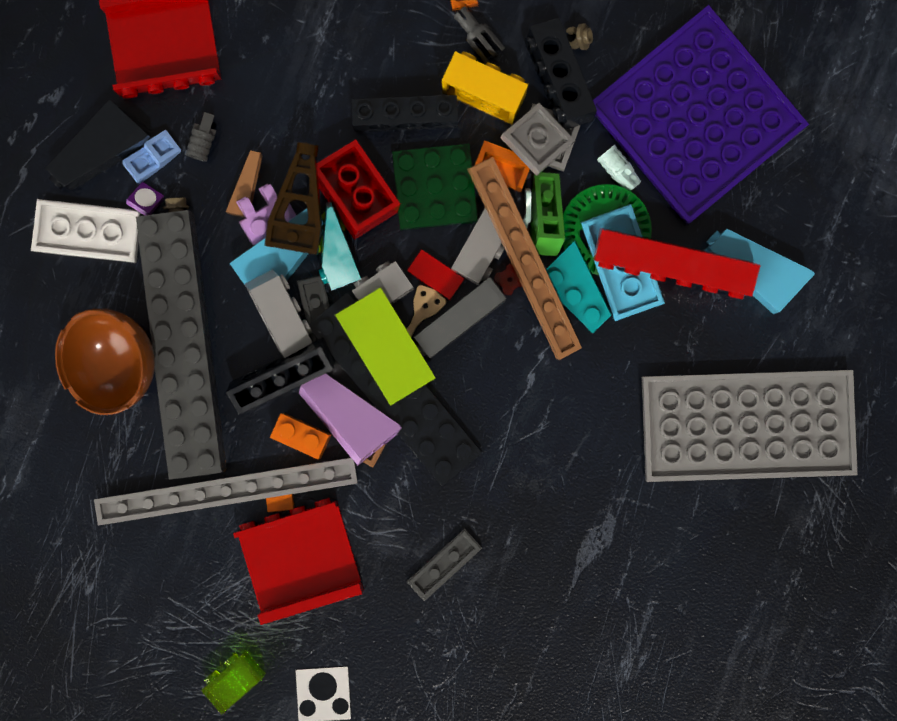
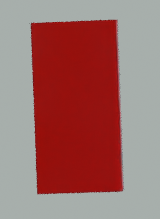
(435, 275)

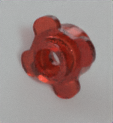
(501, 278)

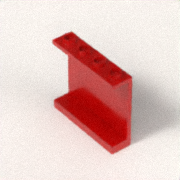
(161, 45)
(299, 560)

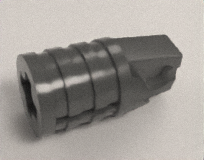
(201, 139)

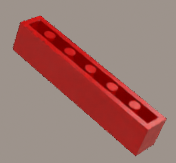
(676, 262)

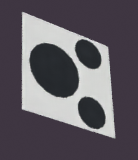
(323, 694)

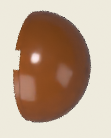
(104, 361)

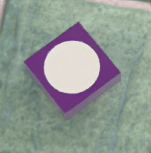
(145, 199)

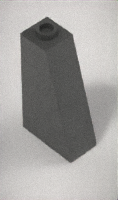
(459, 318)

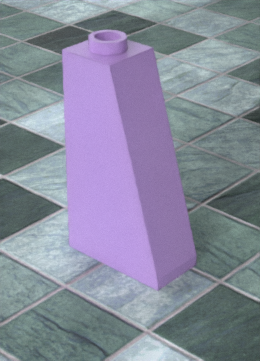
(348, 417)

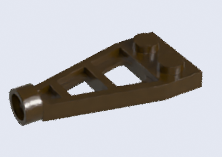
(294, 236)

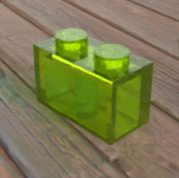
(233, 681)

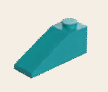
(336, 258)

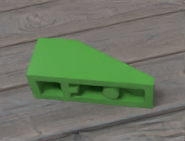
(547, 214)

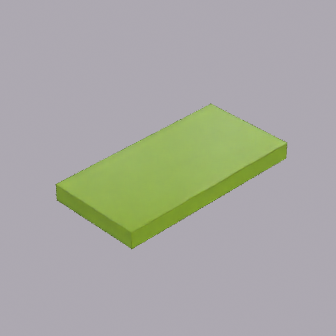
(385, 346)

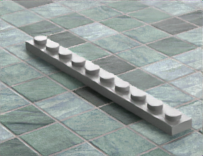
(225, 491)

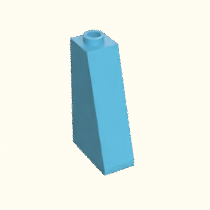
(263, 258)
(778, 276)

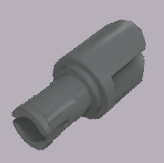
(476, 32)

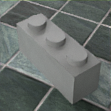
(479, 251)
(279, 312)

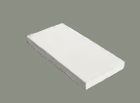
(85, 231)

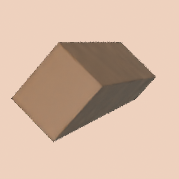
(246, 184)

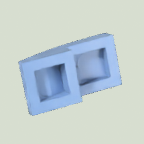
(152, 157)

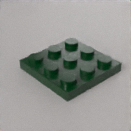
(434, 186)

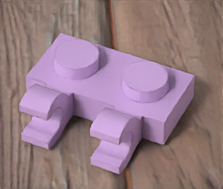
(256, 222)

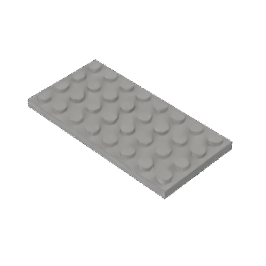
(749, 426)

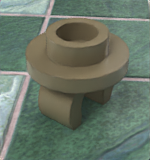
(583, 38)

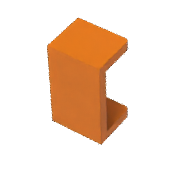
(510, 165)

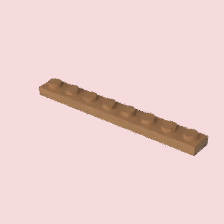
(524, 258)

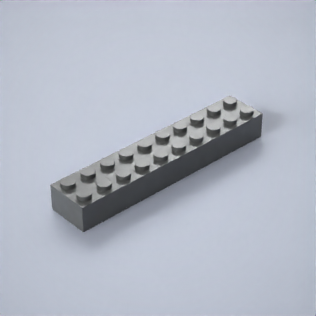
(181, 344)

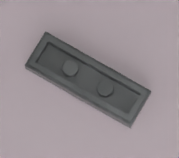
(313, 299)
(444, 564)

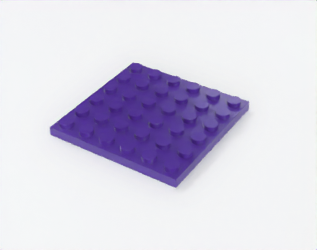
(698, 115)

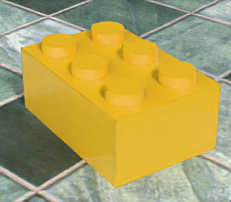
(484, 87)

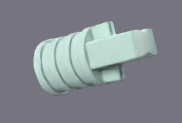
(619, 168)

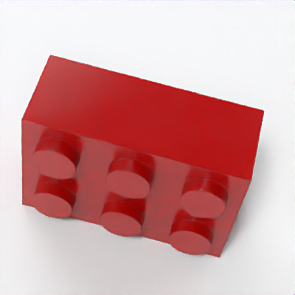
(356, 189)

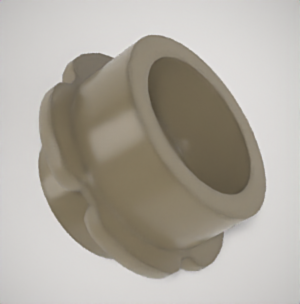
(175, 204)

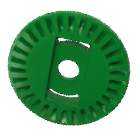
(595, 202)

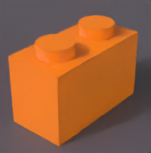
(300, 435)

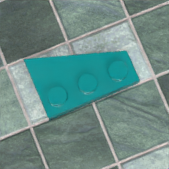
(578, 288)

